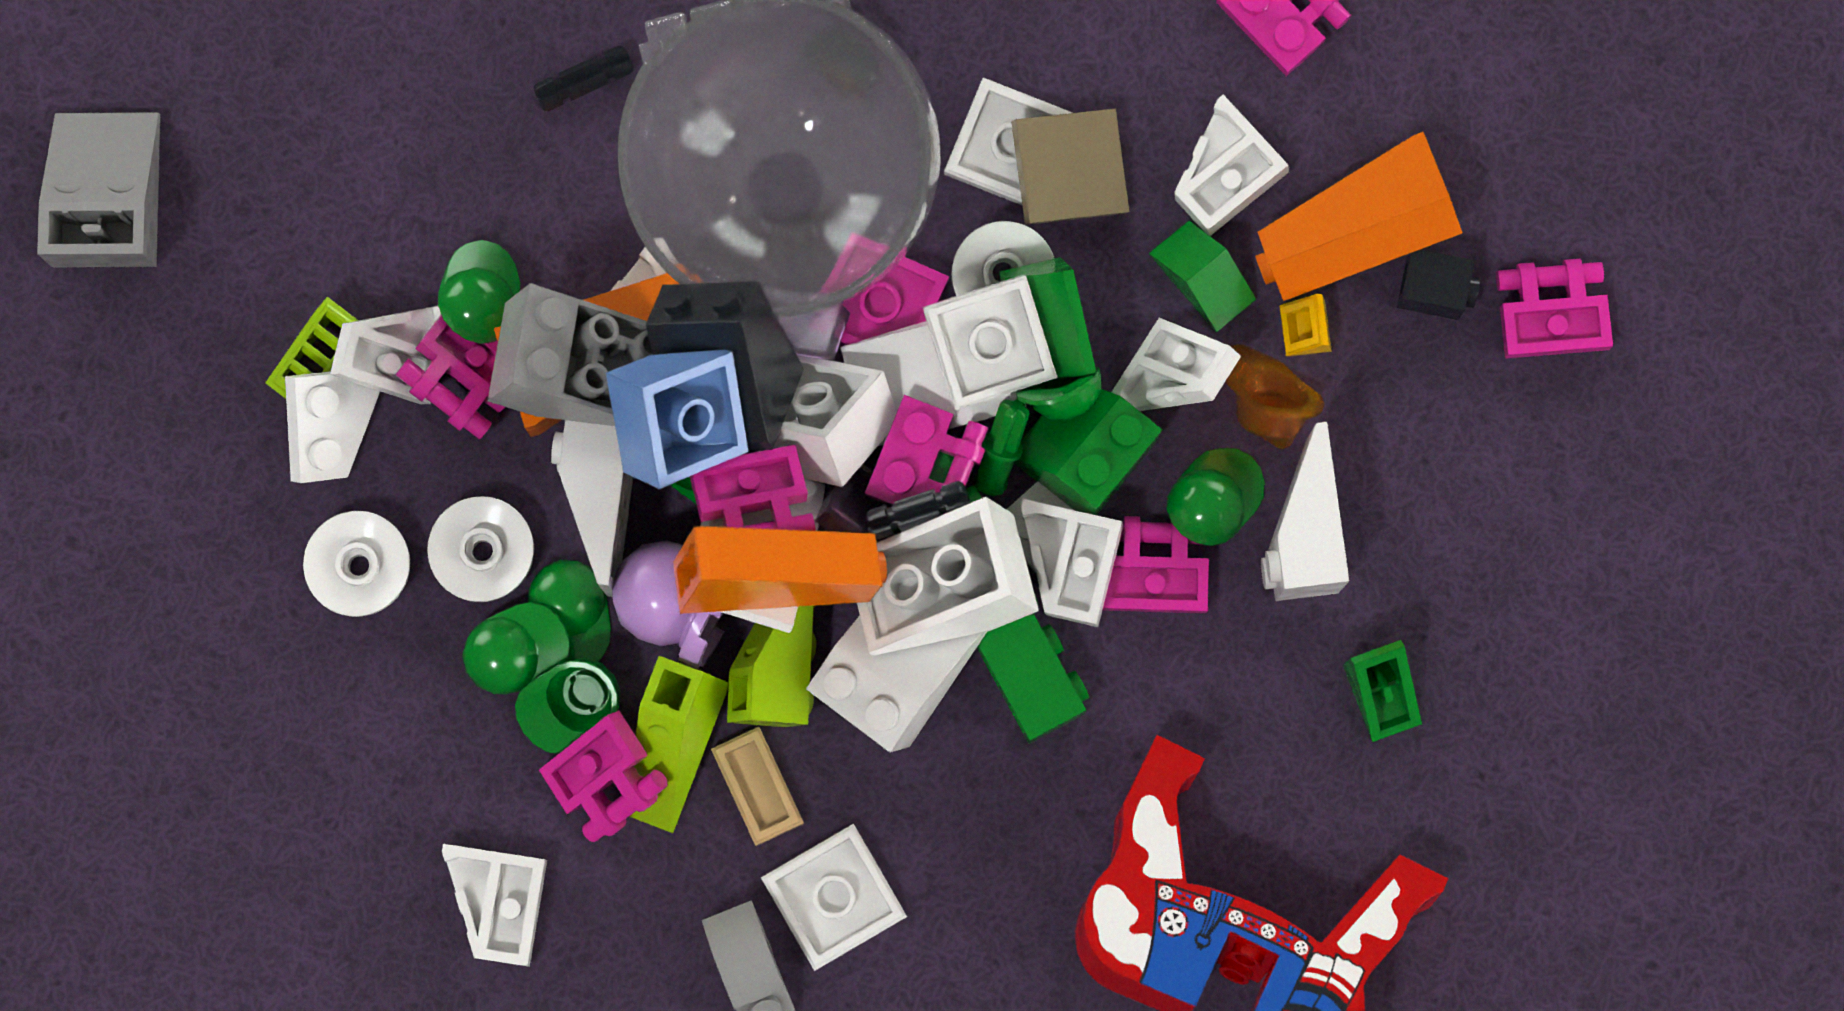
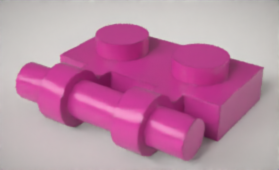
(1282, 29)
(1554, 325)
(465, 362)
(913, 448)
(754, 484)
(1156, 583)
(595, 762)

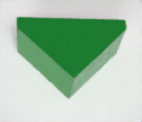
(1204, 274)
(1384, 690)

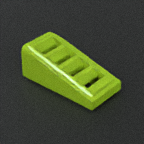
(302, 345)

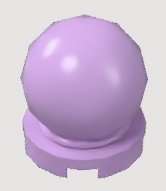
(649, 608)

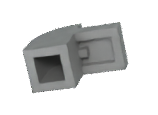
(746, 960)

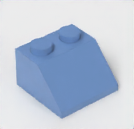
(676, 414)

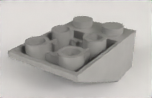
(100, 191)
(558, 354)

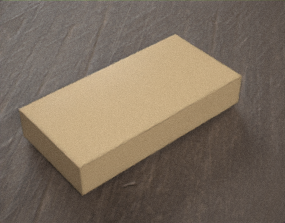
(757, 786)

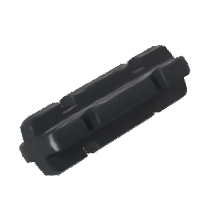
(583, 78)
(916, 509)

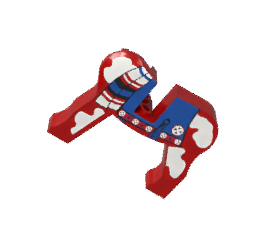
(1160, 936)

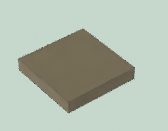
(1070, 166)

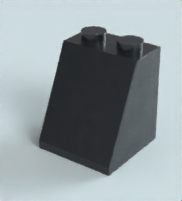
(736, 320)

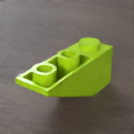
(773, 675)
(674, 732)

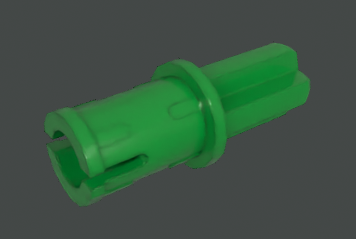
(1002, 447)

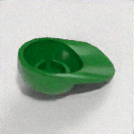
(476, 289)
(1064, 396)
(1216, 496)
(579, 601)
(515, 648)
(566, 703)

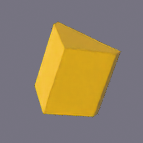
(1305, 326)

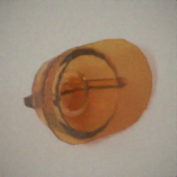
(1271, 397)

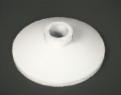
(992, 245)
(459, 532)
(334, 548)

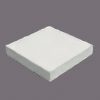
(985, 146)
(989, 342)
(834, 897)

